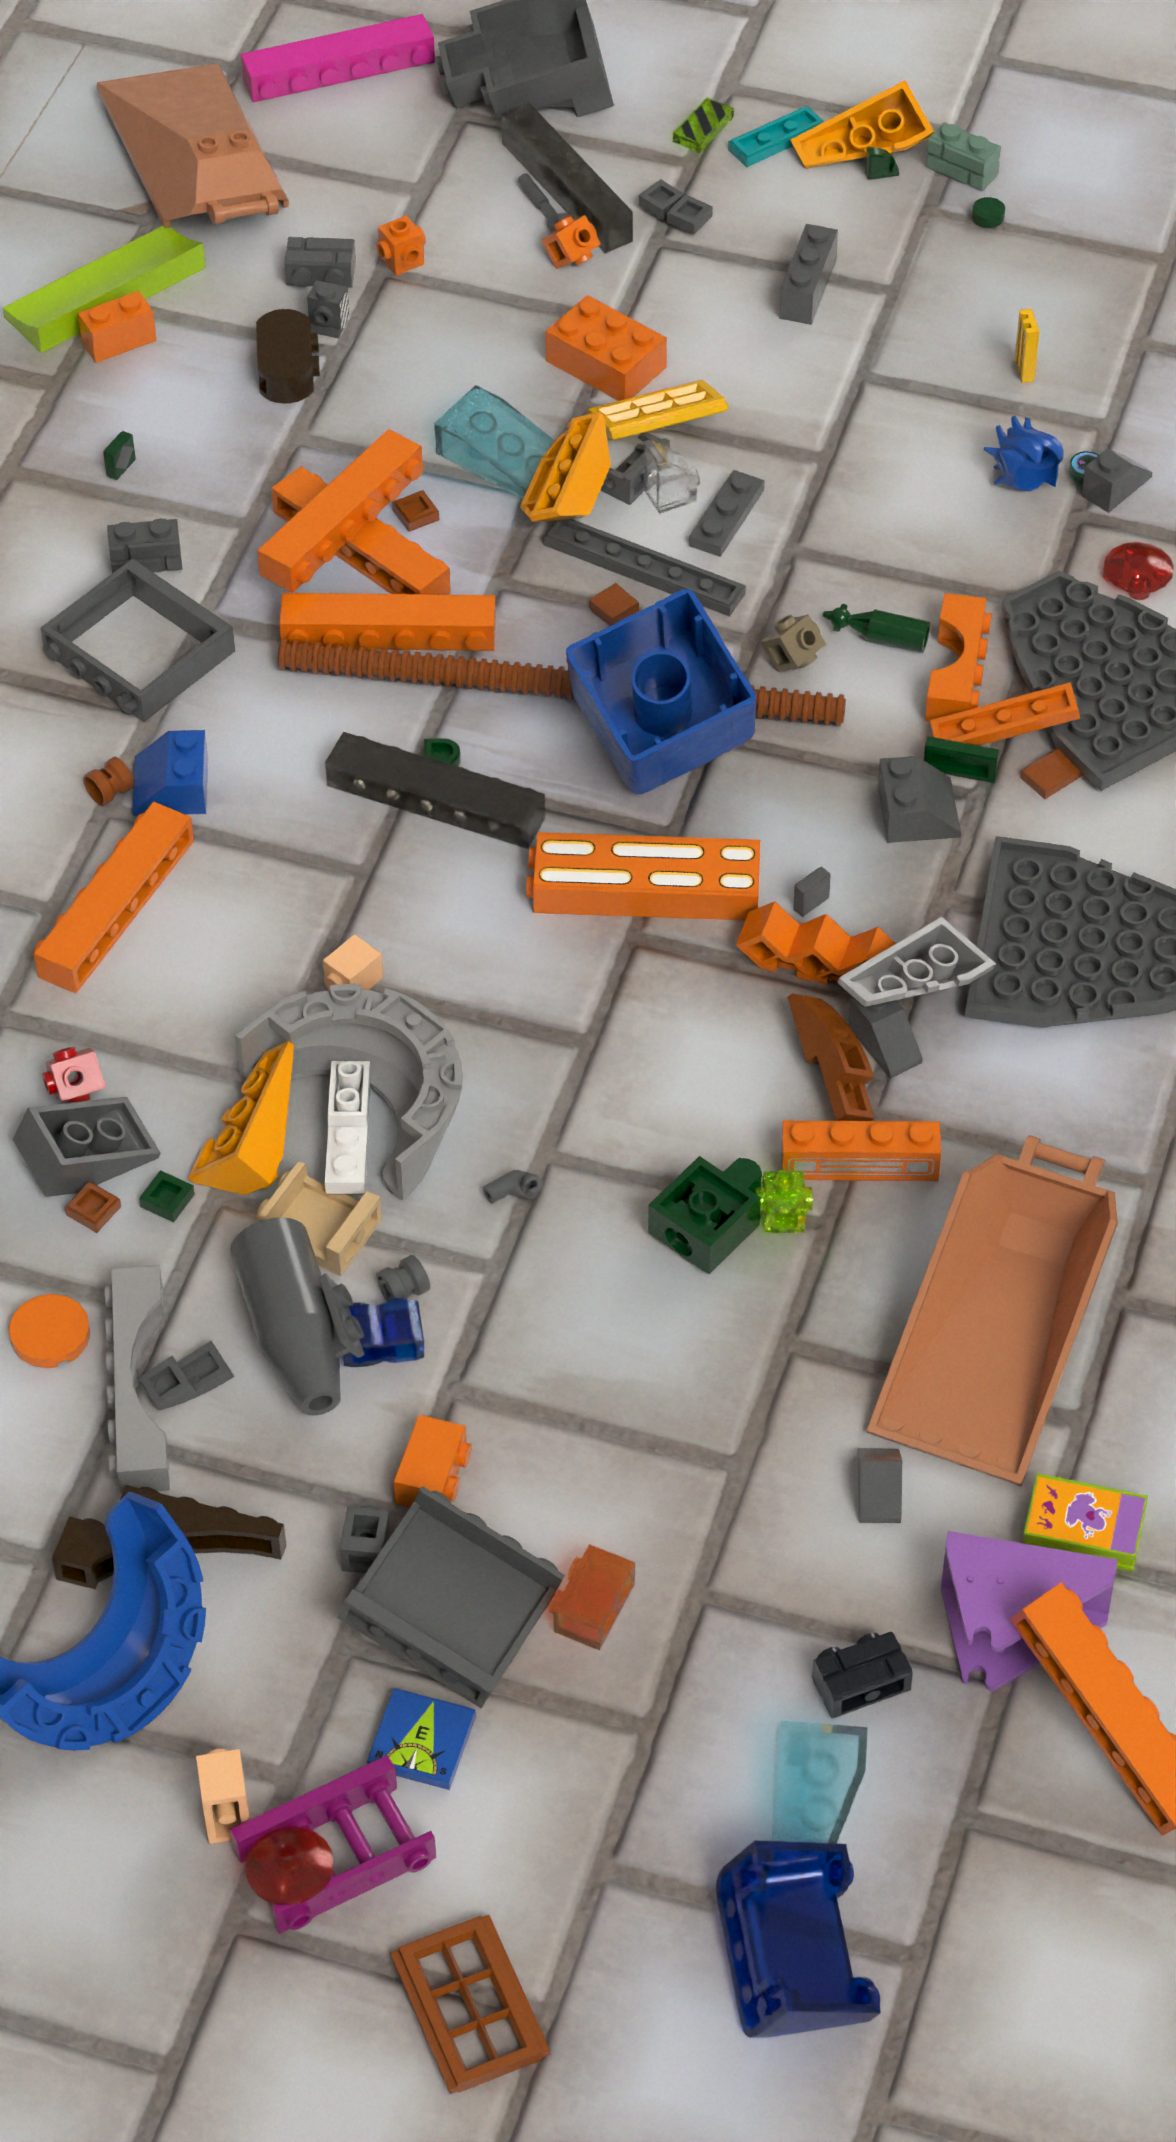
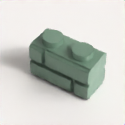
(963, 156)

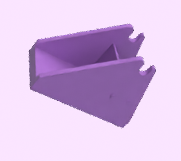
(995, 1579)

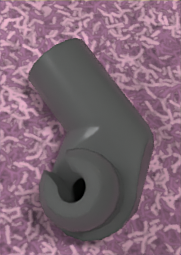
(513, 1183)

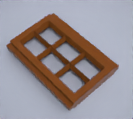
(431, 2017)

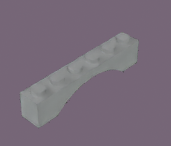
(137, 1313)

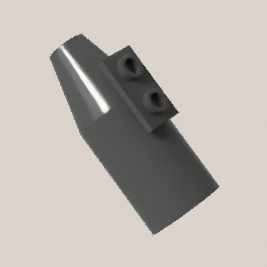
(296, 1311)

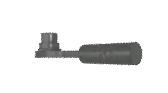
(540, 201)

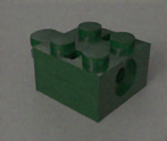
(707, 1211)

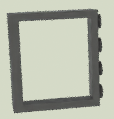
(138, 581)

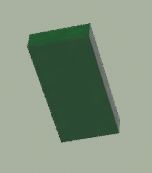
(962, 759)

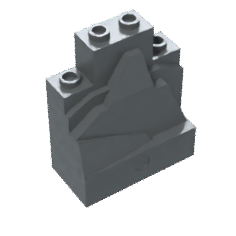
(527, 54)

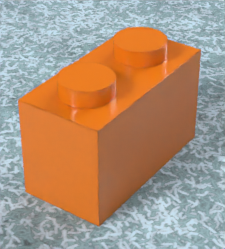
(117, 326)
(432, 1460)

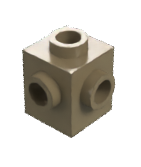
(793, 642)

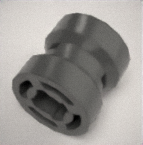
(404, 1280)

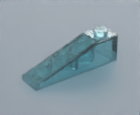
(815, 1779)

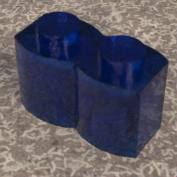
(390, 1333)

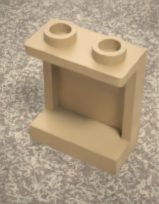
(334, 1222)

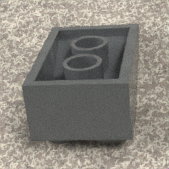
(83, 1143)

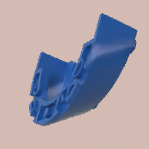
(134, 1652)

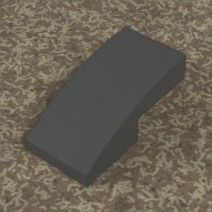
(182, 1381)

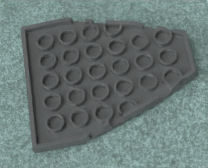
(1118, 668)
(1072, 940)

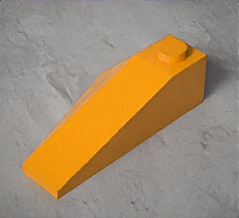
(884, 121)
(255, 1130)

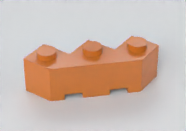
(814, 949)

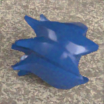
(1026, 456)

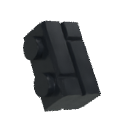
(861, 1673)

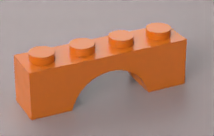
(960, 630)

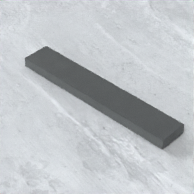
(644, 564)

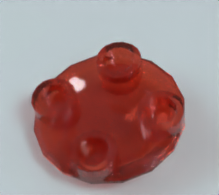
(1138, 569)

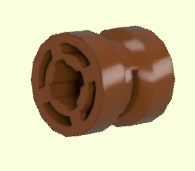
(108, 781)

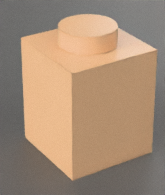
(353, 964)

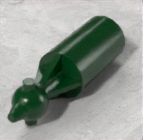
(883, 627)

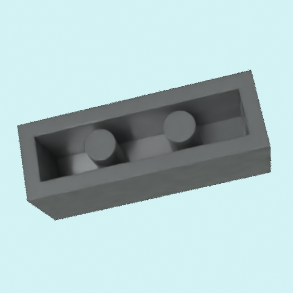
(808, 274)

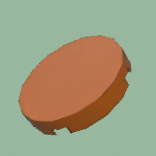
(49, 1330)

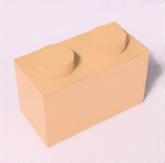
(222, 1792)

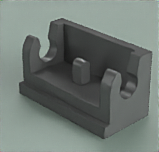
(627, 480)

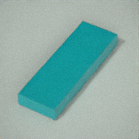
(773, 136)

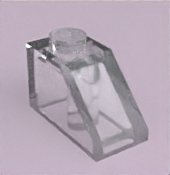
(668, 478)

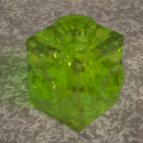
(784, 1201)

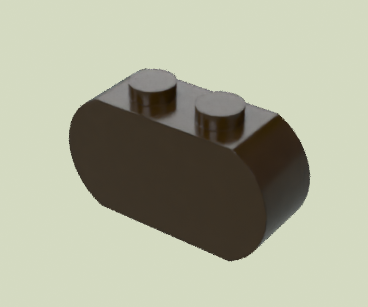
(286, 356)

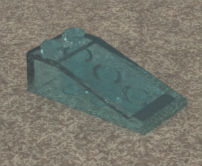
(491, 440)

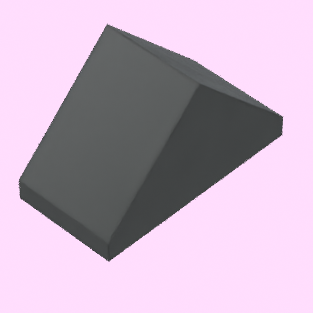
(880, 1485)

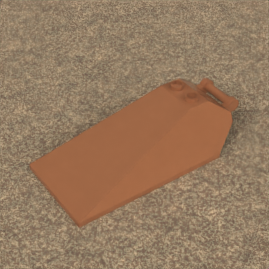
(192, 144)
(998, 1312)

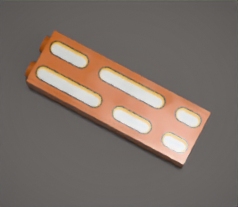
(644, 876)

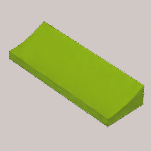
(142, 266)

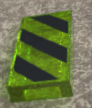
(703, 125)

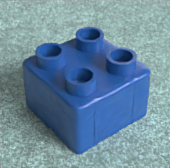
(662, 692)

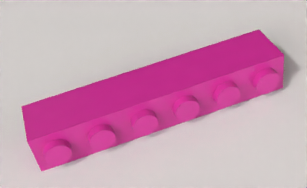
(338, 58)

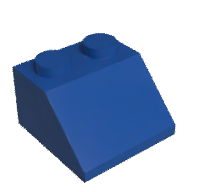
(173, 773)

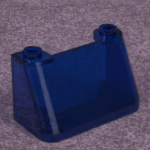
(790, 1939)

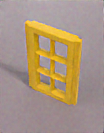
(660, 409)

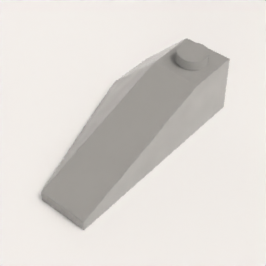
(919, 964)

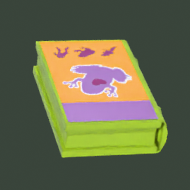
(1085, 1519)

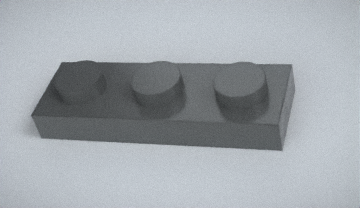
(726, 513)

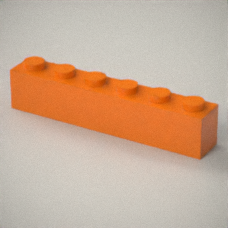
(340, 511)
(376, 549)
(390, 620)
(113, 897)
(1104, 1699)

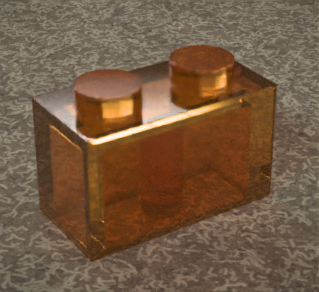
(593, 1596)

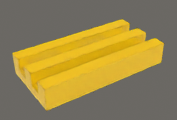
(1026, 345)

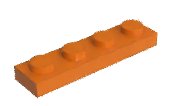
(1009, 717)

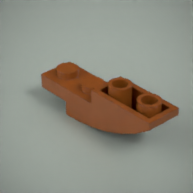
(834, 1046)

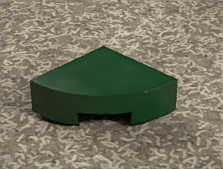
(880, 164)

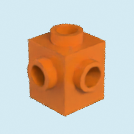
(571, 241)
(401, 245)

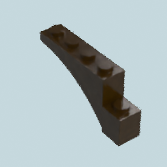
(86, 1553)

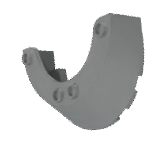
(408, 1054)

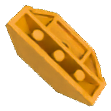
(570, 472)

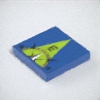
(423, 1737)

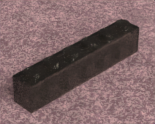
(566, 176)
(435, 790)

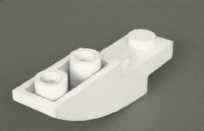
(348, 1127)

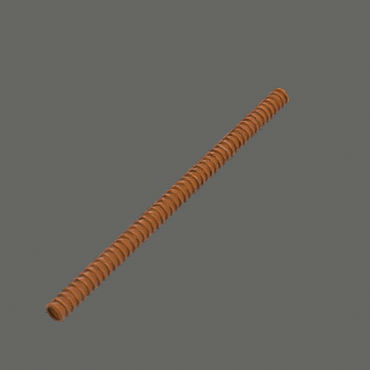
(511, 677)

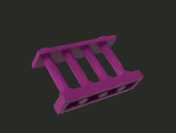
(335, 1803)

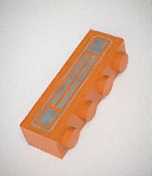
(862, 1150)

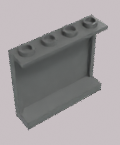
(452, 1596)

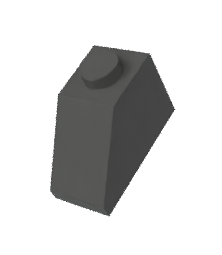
(1112, 479)
(885, 1035)

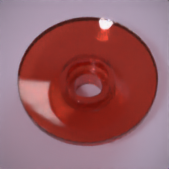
(292, 1879)

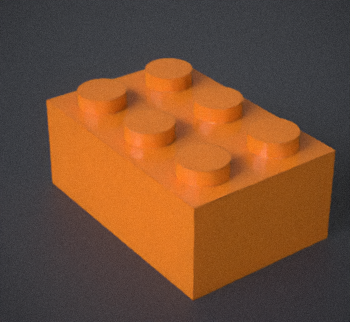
(606, 349)

